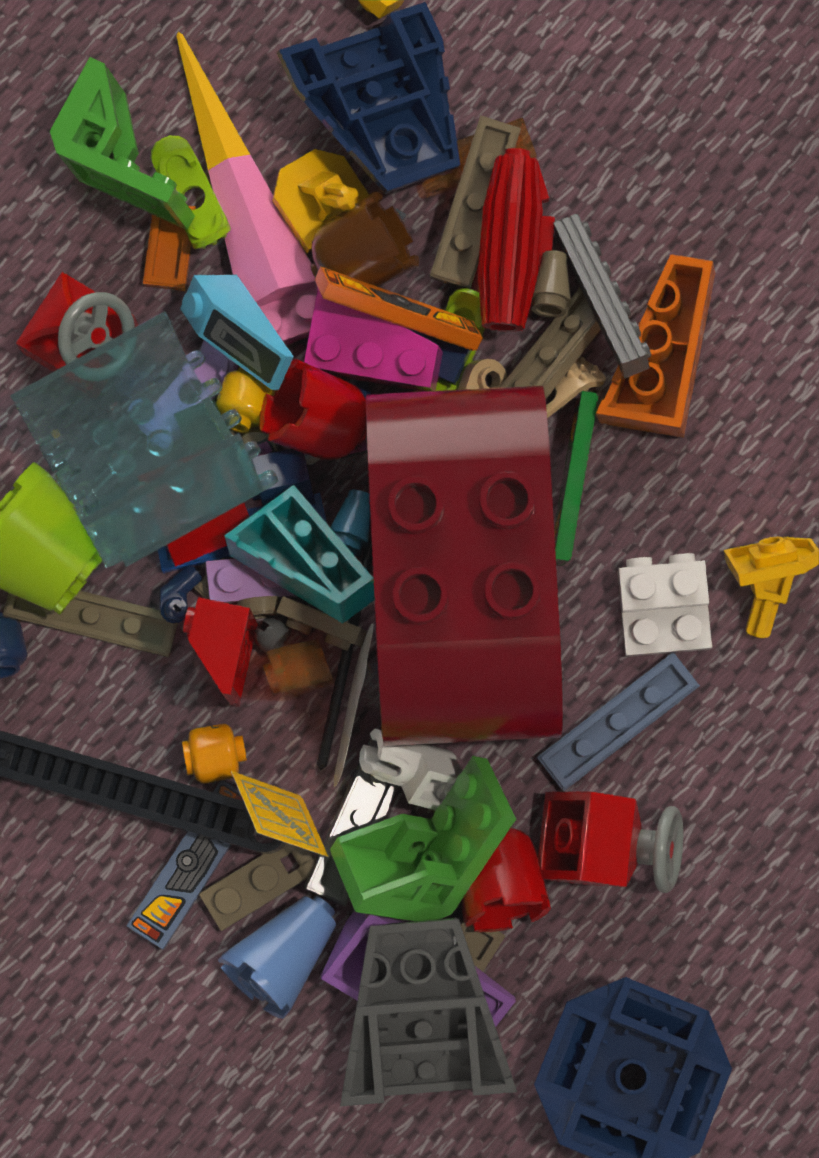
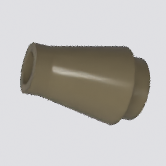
(552, 286)

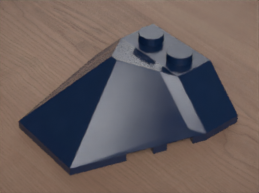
(382, 97)

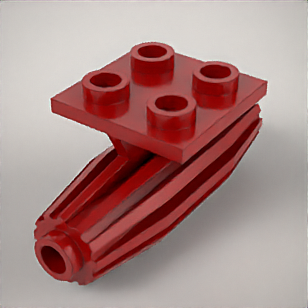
(511, 241)

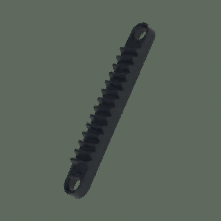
(129, 792)

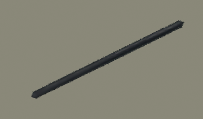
(340, 680)

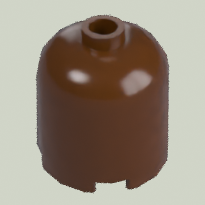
(365, 243)

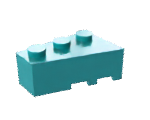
(302, 555)

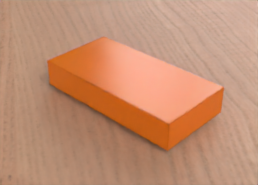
(167, 256)

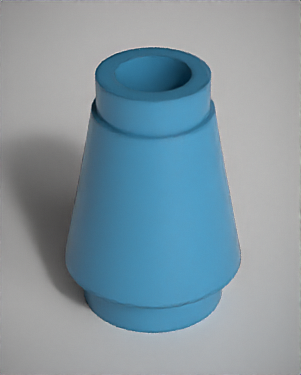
(353, 521)

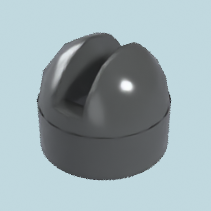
(273, 636)

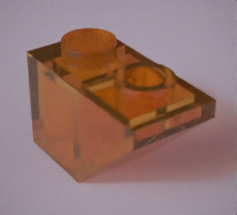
(297, 669)

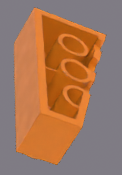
(674, 332)

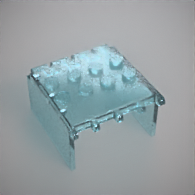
(140, 442)

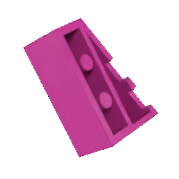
(370, 348)

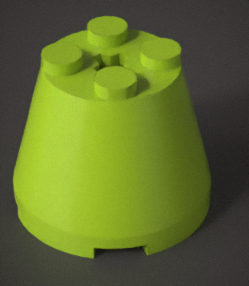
(43, 543)

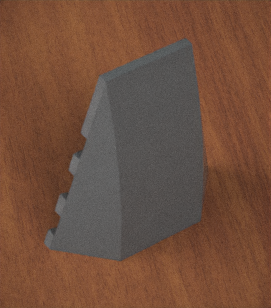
(422, 1018)

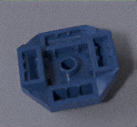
(624, 1026)

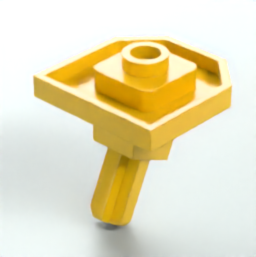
(314, 192)
(770, 573)

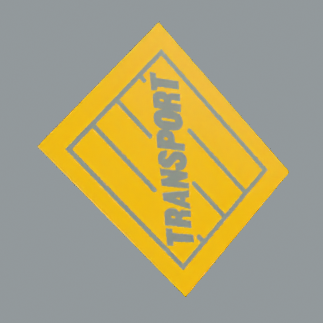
(279, 814)

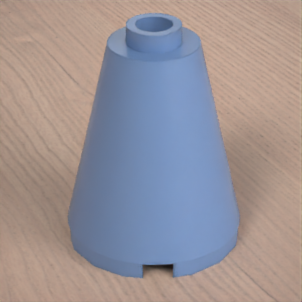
(281, 954)

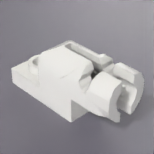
(420, 769)

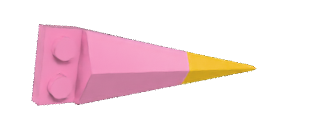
(260, 241)

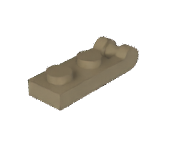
(255, 885)

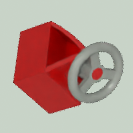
(73, 323)
(602, 841)

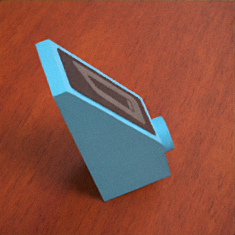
(236, 326)

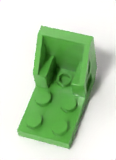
(98, 123)
(431, 877)

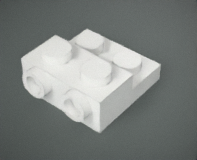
(664, 606)

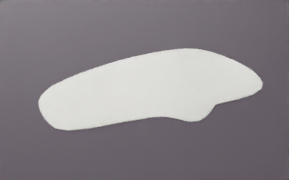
(356, 687)

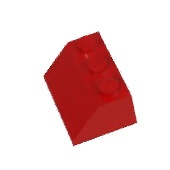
(224, 643)

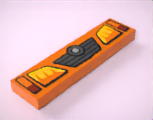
(398, 309)

